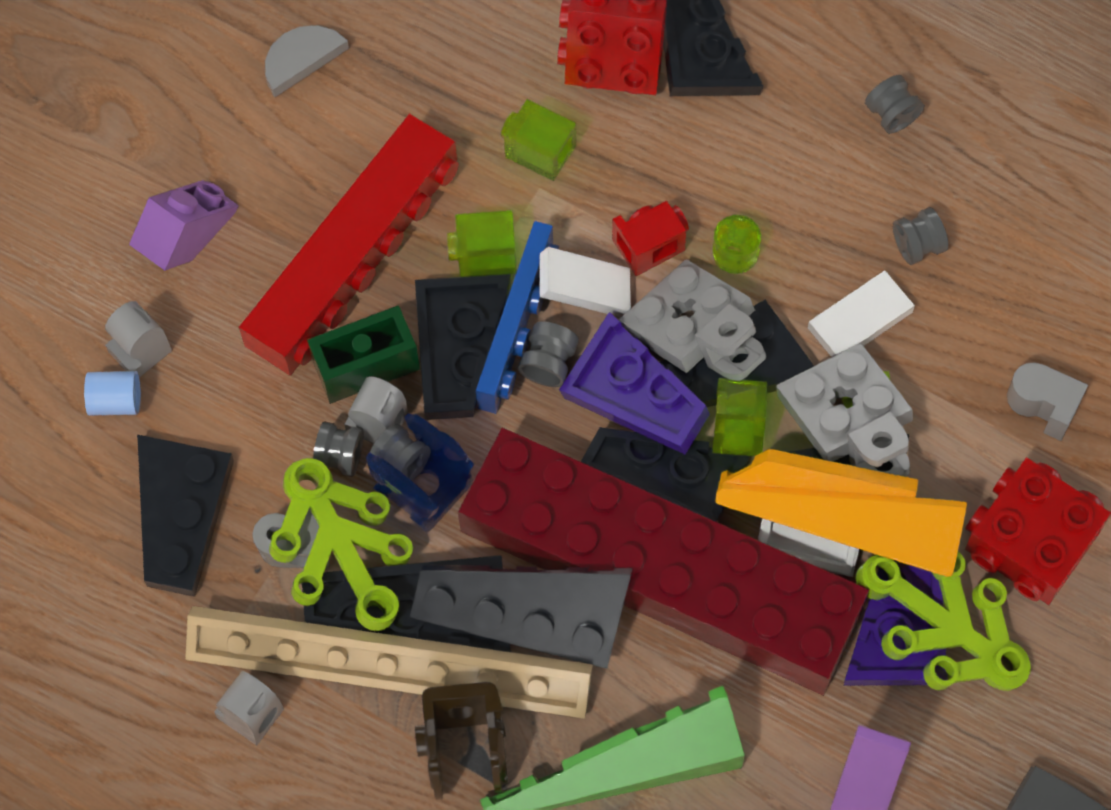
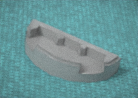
(300, 54)

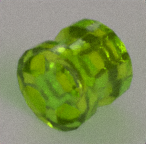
(742, 234)

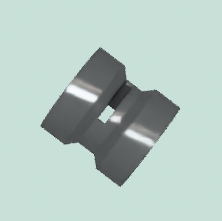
(549, 351)

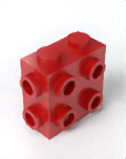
(613, 44)
(1035, 529)

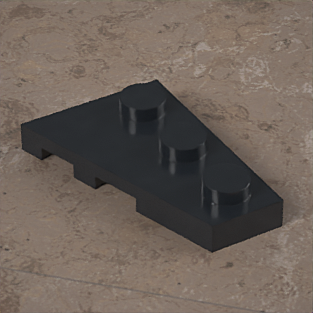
(455, 335)
(179, 510)

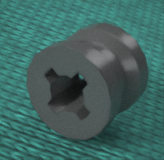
(894, 104)
(920, 236)
(339, 447)
(401, 451)

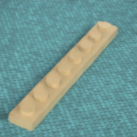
(384, 660)

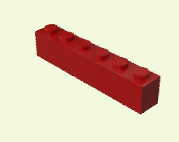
(350, 244)

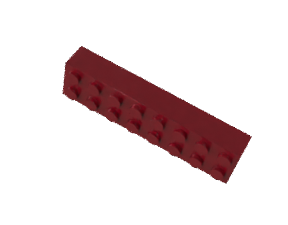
(683, 564)

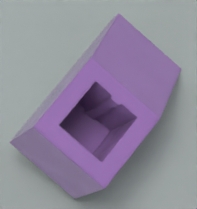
(181, 223)

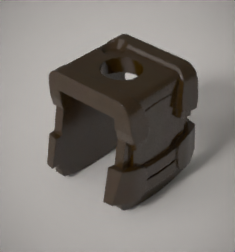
(440, 713)

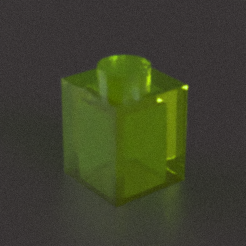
(539, 139)
(483, 243)
(740, 417)

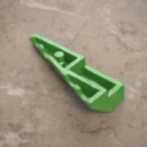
(657, 754)

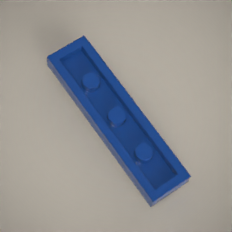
(511, 334)

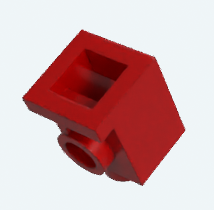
(650, 236)

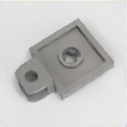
(714, 331)
(866, 431)

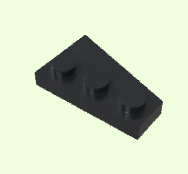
(703, 53)
(782, 360)
(649, 465)

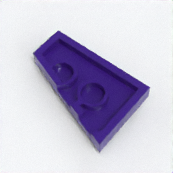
(634, 389)
(869, 662)

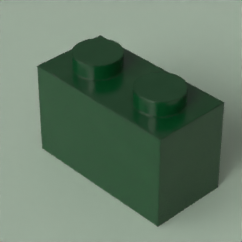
(365, 348)

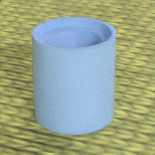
(112, 393)

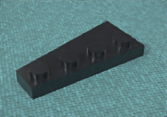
(339, 602)
(548, 611)

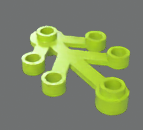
(338, 536)
(951, 627)

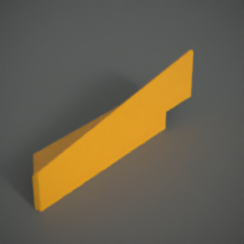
(849, 507)

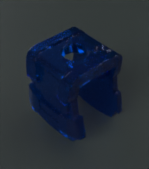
(446, 463)

